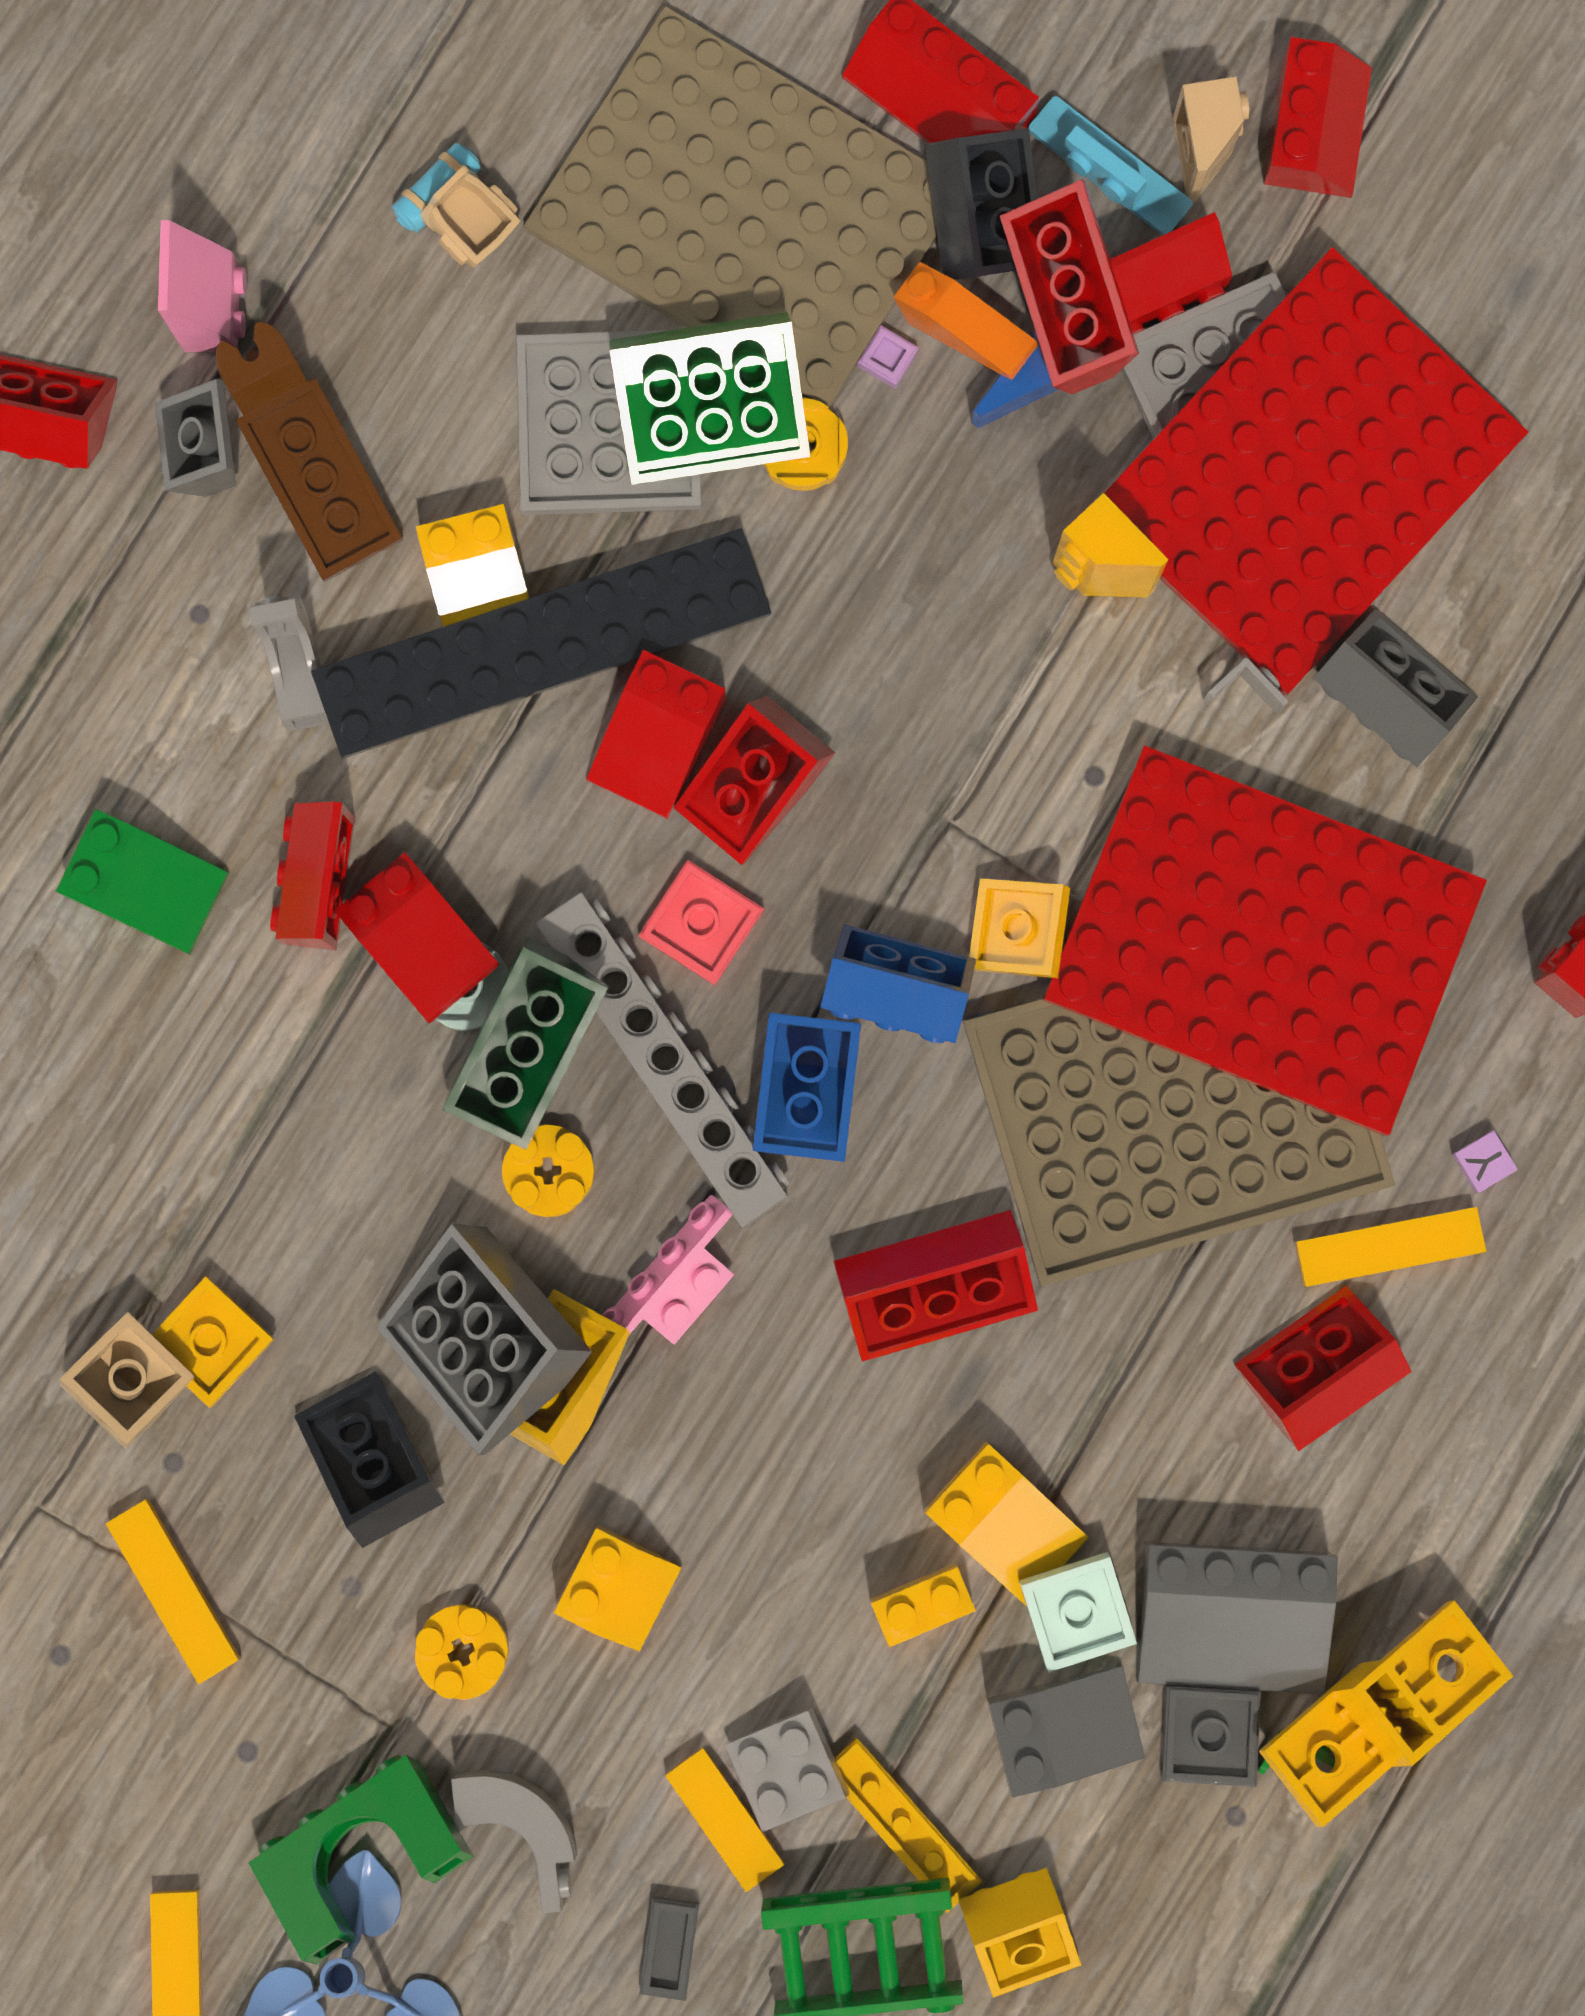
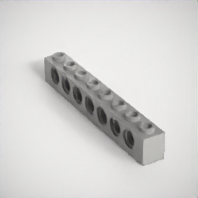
(746, 1202)

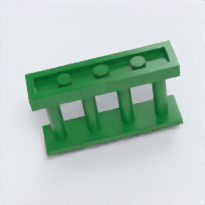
(880, 1906)

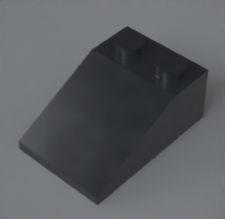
(368, 1460)

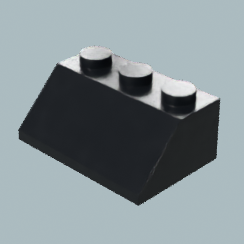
(971, 188)

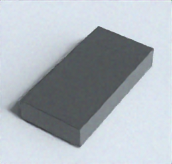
(669, 1948)

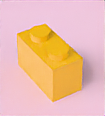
(922, 1605)

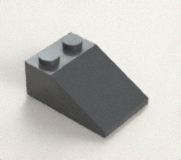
(1065, 1730)

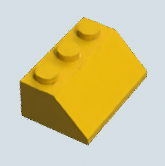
(1107, 554)

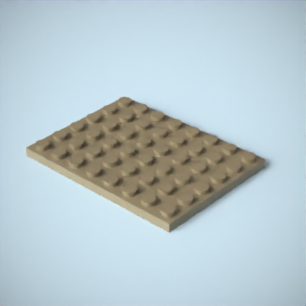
(741, 200)
(1144, 1149)

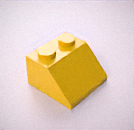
(617, 1589)
(1019, 1932)

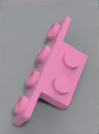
(679, 1279)

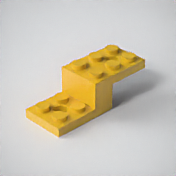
(1386, 1713)

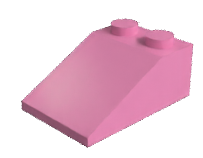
(199, 290)

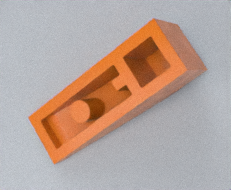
(963, 321)

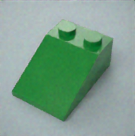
(142, 882)

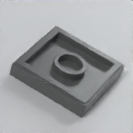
(1211, 1735)

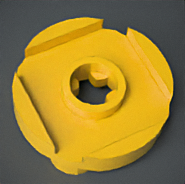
(824, 461)
(567, 1189)
(451, 1677)

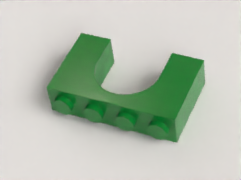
(296, 1867)

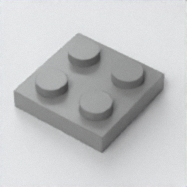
(787, 1769)

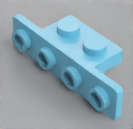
(1110, 166)

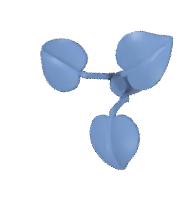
(371, 1907)

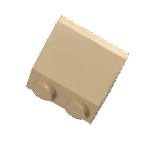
(1207, 128)
(126, 1380)

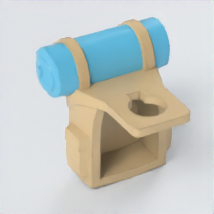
(458, 207)

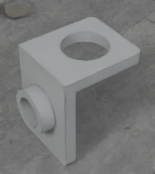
(1259, 679)

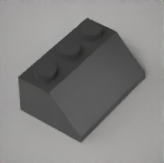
(1395, 688)

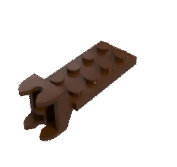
(306, 455)

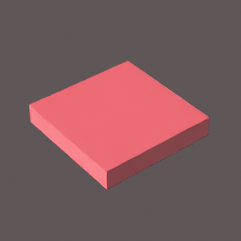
(701, 922)

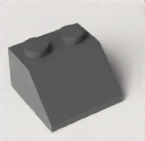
(196, 441)

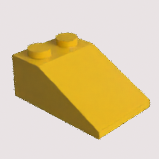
(472, 563)
(568, 1416)
(1004, 1520)

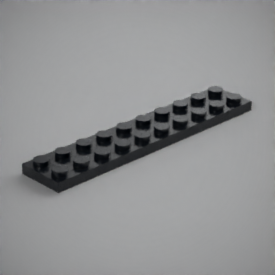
(540, 643)

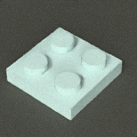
(1077, 1612)

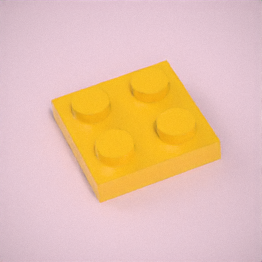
(1019, 927)
(212, 1340)

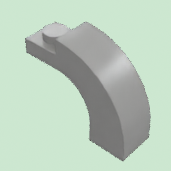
(291, 656)
(531, 1812)

